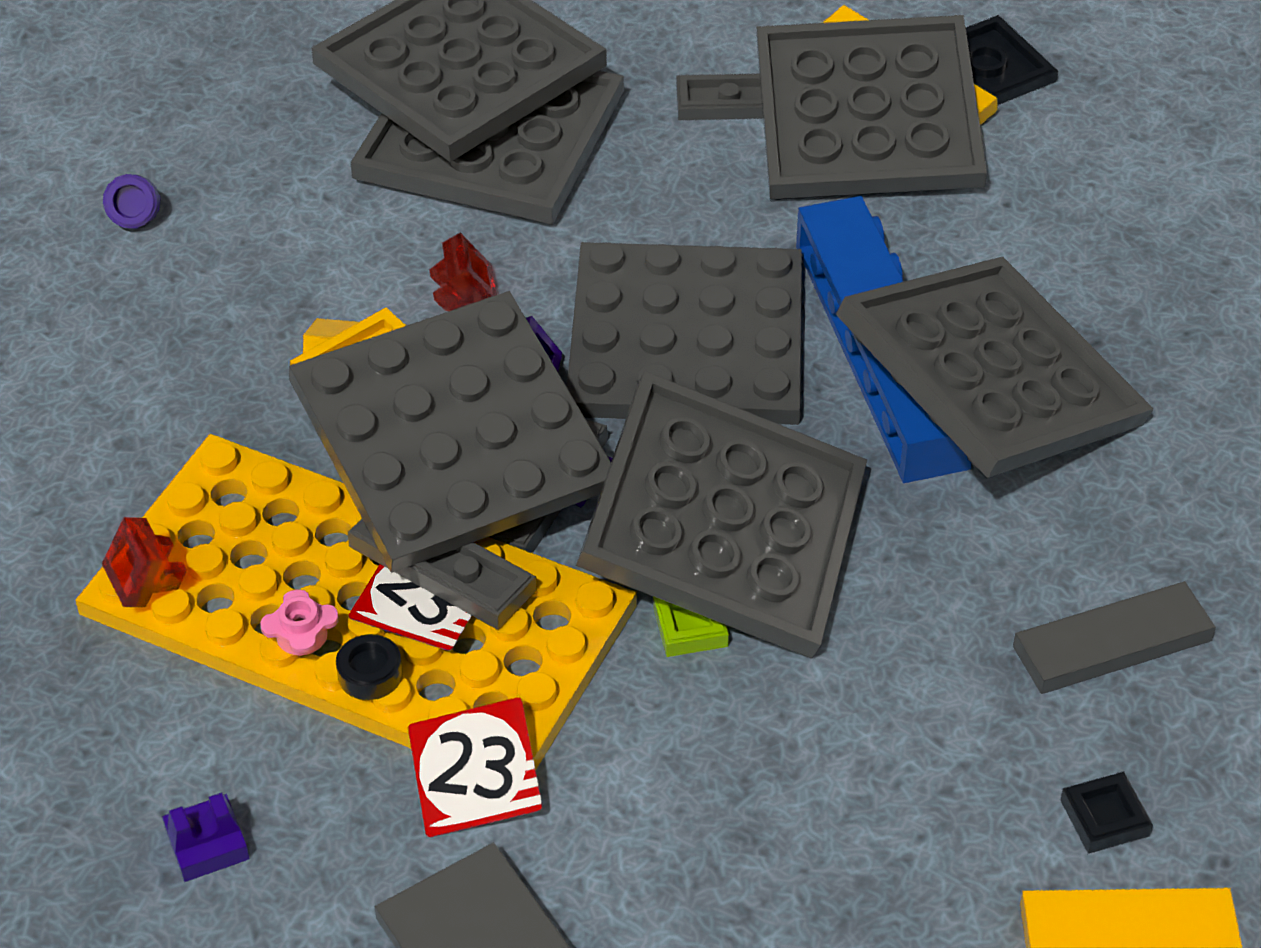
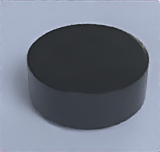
(369, 667)

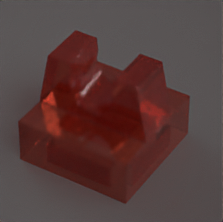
(462, 275)
(139, 563)

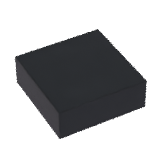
(1106, 812)

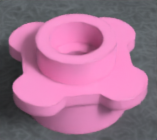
(299, 636)

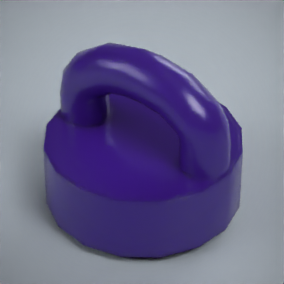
(131, 201)

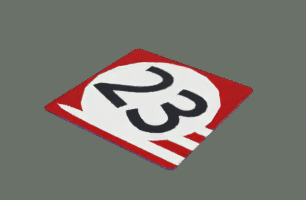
(408, 610)
(474, 767)

